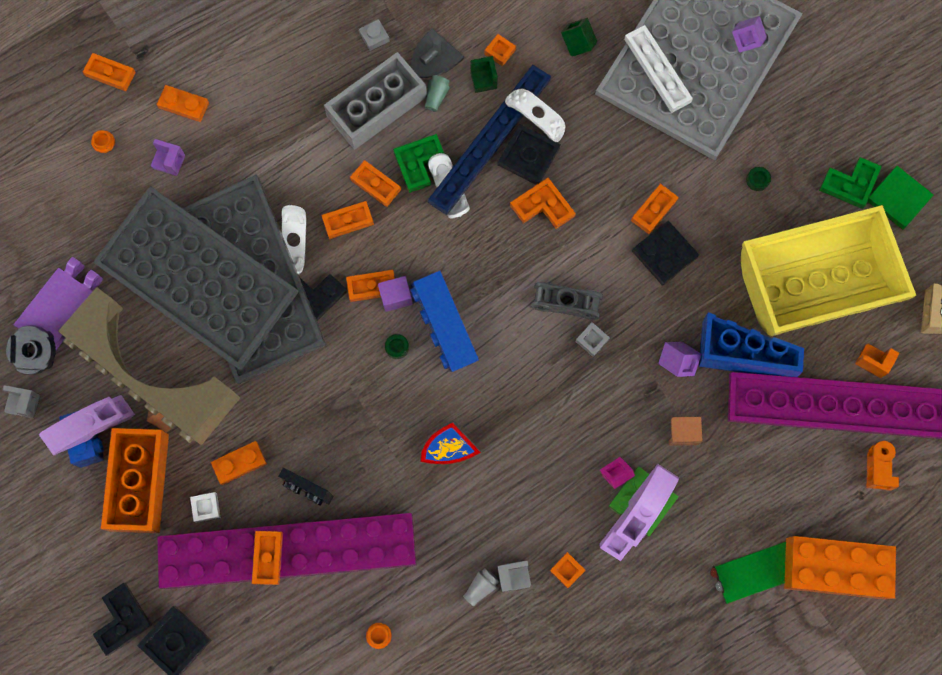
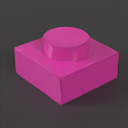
(617, 472)

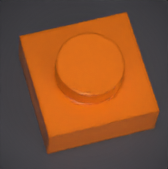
(500, 49)
(567, 570)

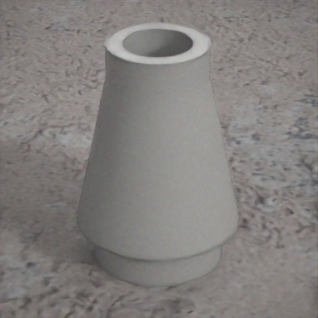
(481, 586)

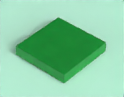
(900, 197)

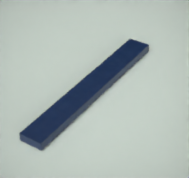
(484, 145)

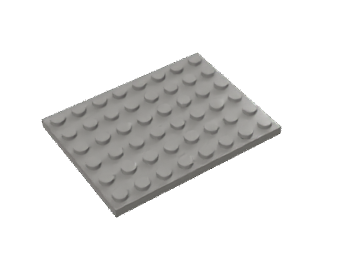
(706, 58)

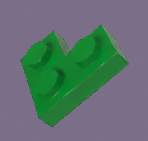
(412, 159)
(853, 188)

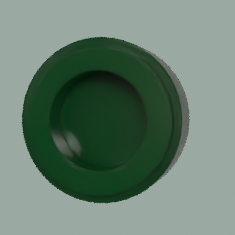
(758, 179)
(396, 346)

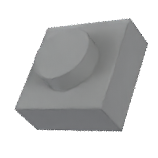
(374, 35)
(592, 339)

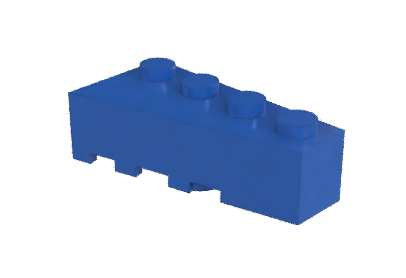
(444, 321)
(743, 350)

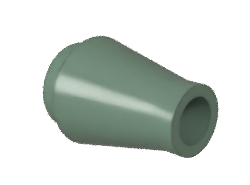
(436, 92)

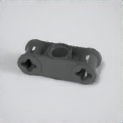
(580, 298)

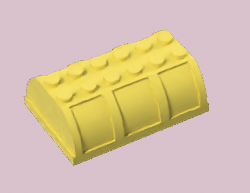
(824, 271)

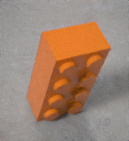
(135, 480)
(840, 567)

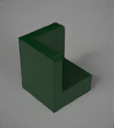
(579, 37)
(483, 74)

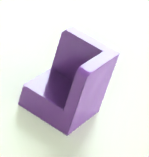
(749, 34)
(167, 157)
(395, 294)
(679, 359)

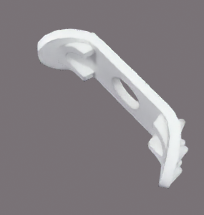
(525, 101)
(439, 167)
(295, 222)

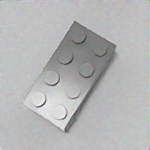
(375, 100)

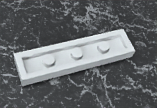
(658, 68)

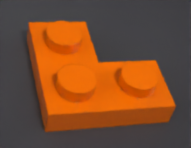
(543, 198)

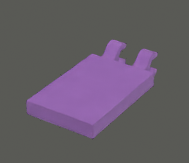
(59, 299)

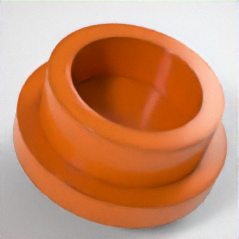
(103, 141)
(378, 635)

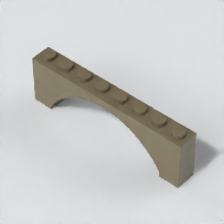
(192, 409)

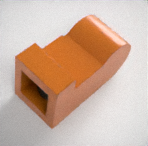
(880, 467)

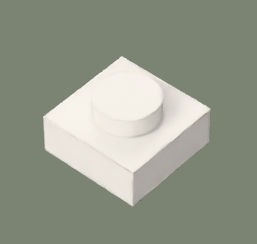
(205, 507)

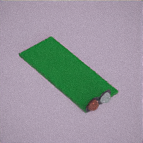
(751, 573)

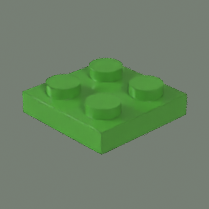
(620, 502)

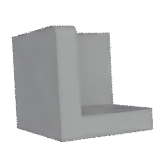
(21, 402)
(514, 576)

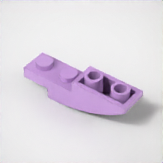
(86, 423)
(641, 512)

